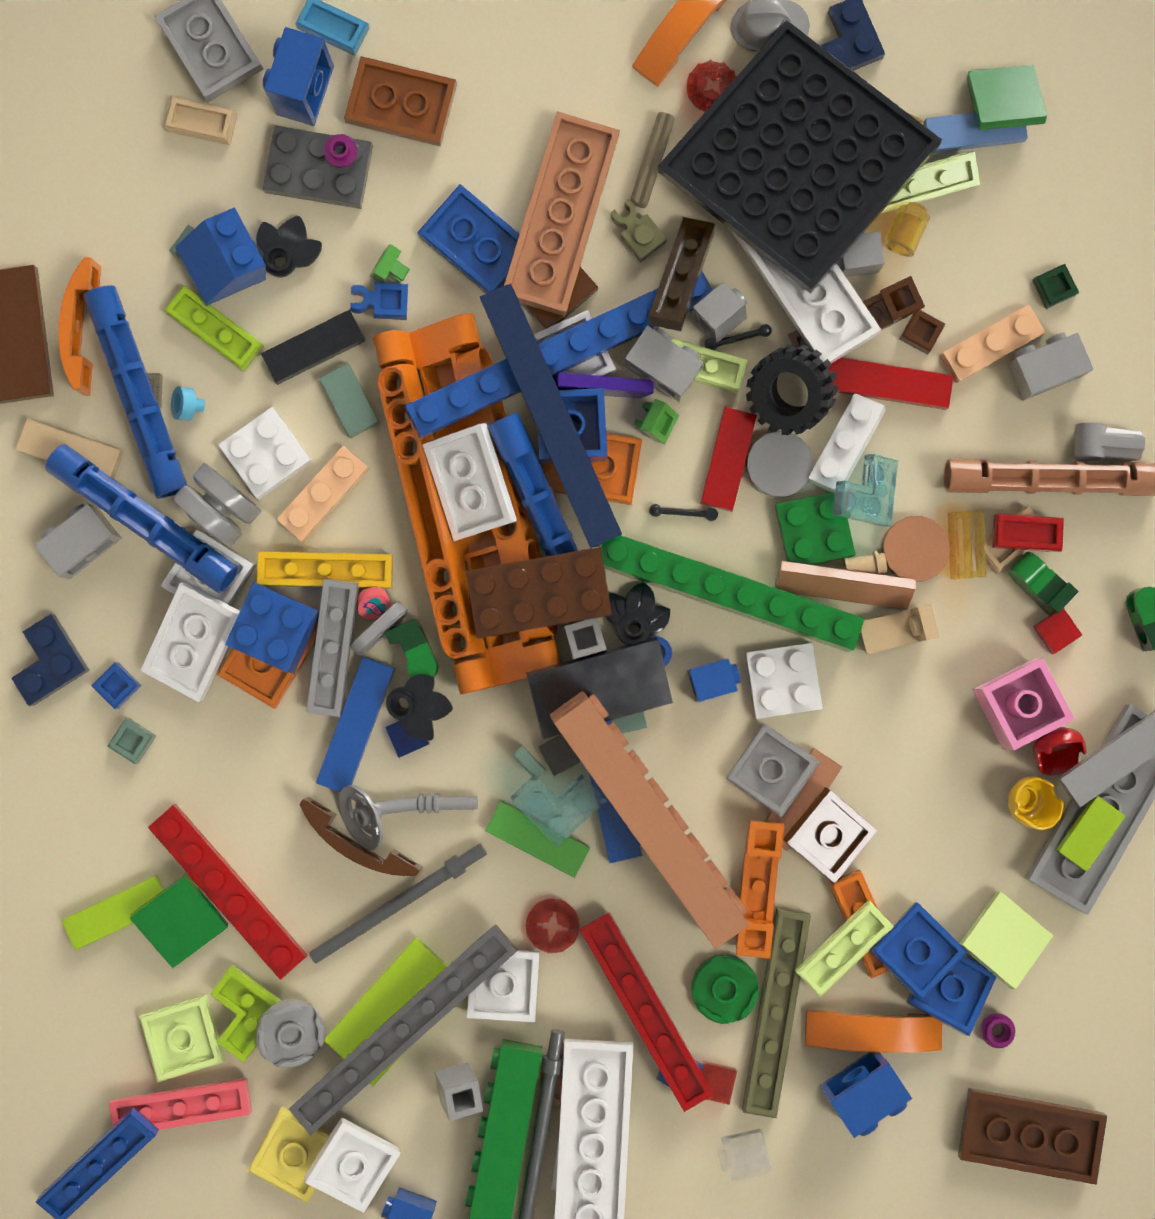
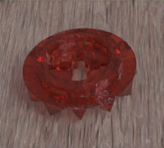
(697, 83)
(565, 916)

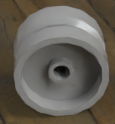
(215, 507)

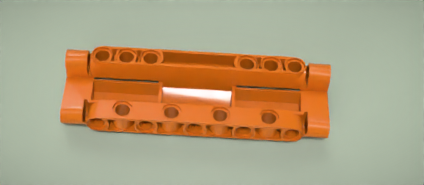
(444, 356)

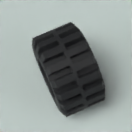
(770, 404)

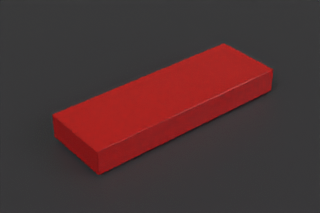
(728, 459)

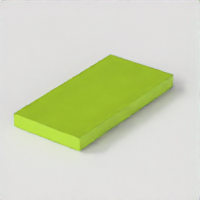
(390, 992)

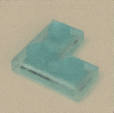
(874, 498)
(558, 815)

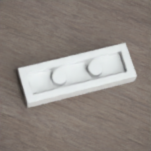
(847, 442)

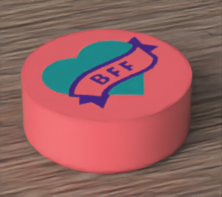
(373, 603)

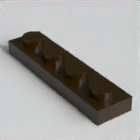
(681, 274)

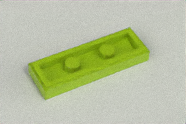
(214, 328)
(109, 914)

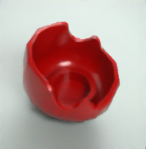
(1058, 751)

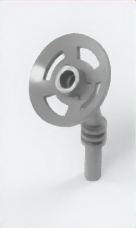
(370, 812)

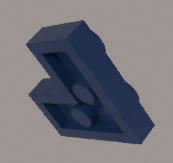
(857, 38)
(57, 663)

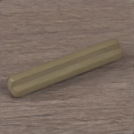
(652, 158)

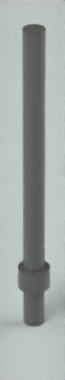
(453, 868)
(551, 1066)

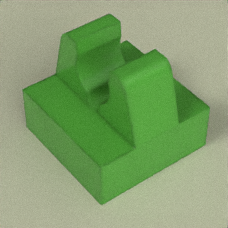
(389, 266)
(658, 421)

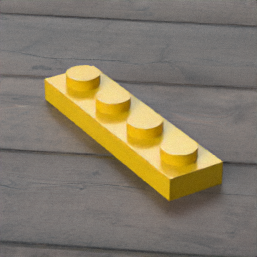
(311, 569)

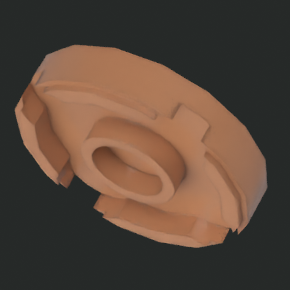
(916, 548)

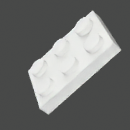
(469, 482)
(190, 641)

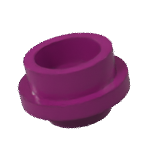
(340, 160)
(1005, 1037)

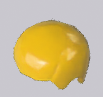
(1035, 803)

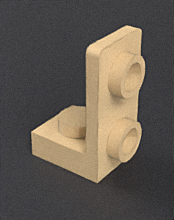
(899, 629)

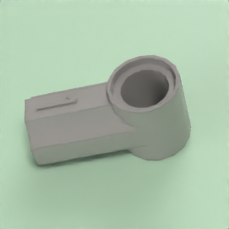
(1098, 442)

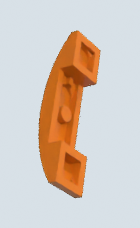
(672, 37)
(71, 325)
(759, 886)
(873, 1032)

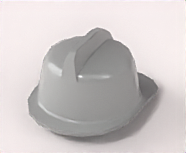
(760, 19)

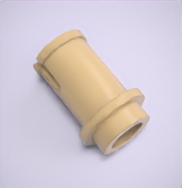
(871, 564)

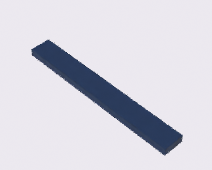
(550, 416)

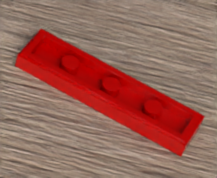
(893, 383)

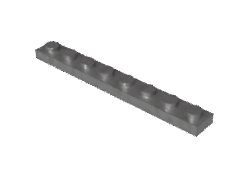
(403, 1029)

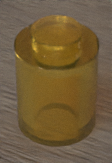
(907, 229)

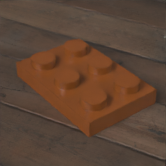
(400, 101)

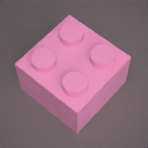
(1023, 704)

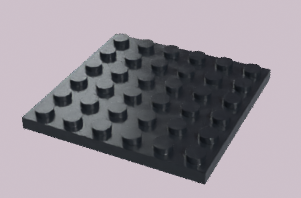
(799, 156)

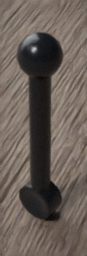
(764, 330)
(710, 514)

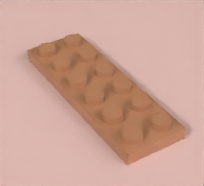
(561, 212)

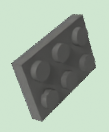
(301, 171)

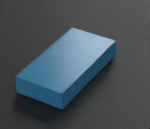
(333, 25)

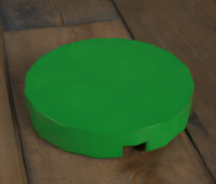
(725, 989)

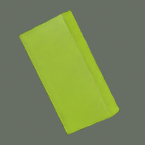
(1090, 833)

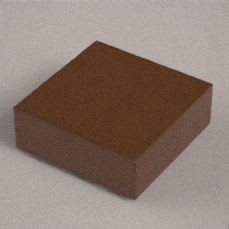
(922, 331)

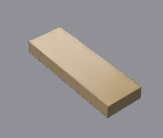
(42, 440)

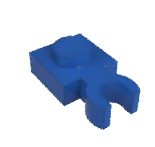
(387, 300)

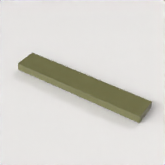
(776, 1013)

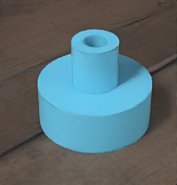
(185, 403)

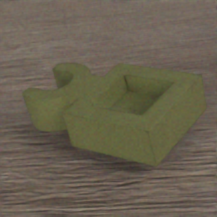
(641, 234)

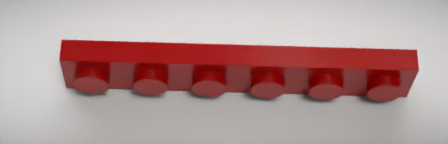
(227, 891)
(647, 1012)

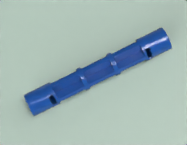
(135, 391)
(532, 485)
(141, 518)

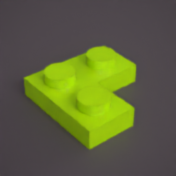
(248, 1002)

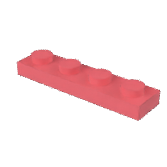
(188, 1104)

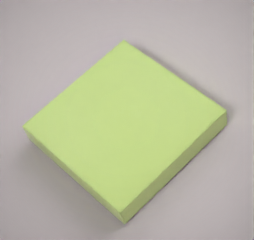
(1006, 940)
(182, 1038)

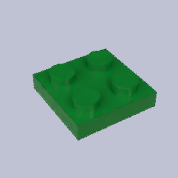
(812, 531)

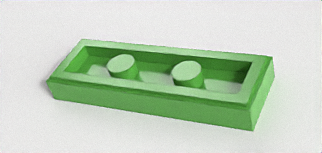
(519, 831)

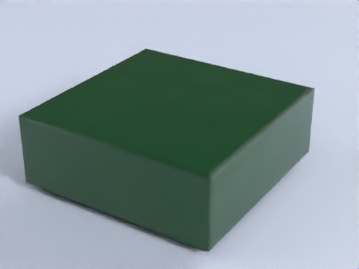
(1055, 286)

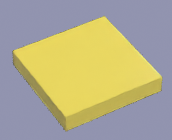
(288, 1155)

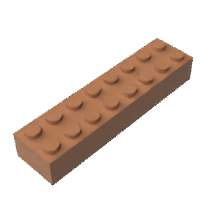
(654, 826)

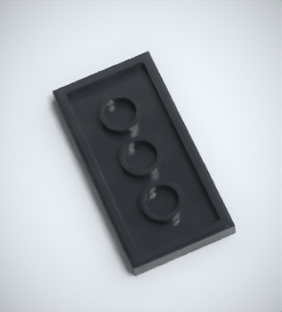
(621, 678)

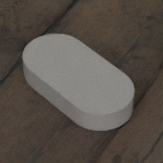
(377, 630)

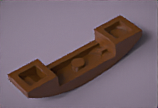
(886, 308)
(321, 819)

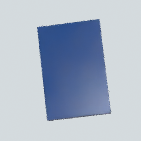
(472, 239)

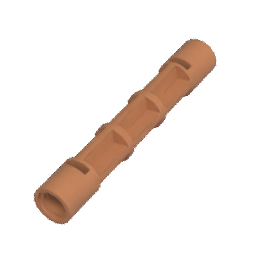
(1034, 477)

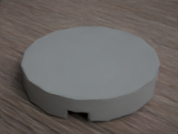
(779, 464)
(289, 1033)

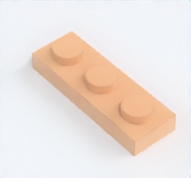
(992, 343)
(322, 494)

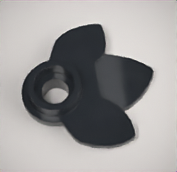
(287, 242)
(638, 610)
(423, 706)

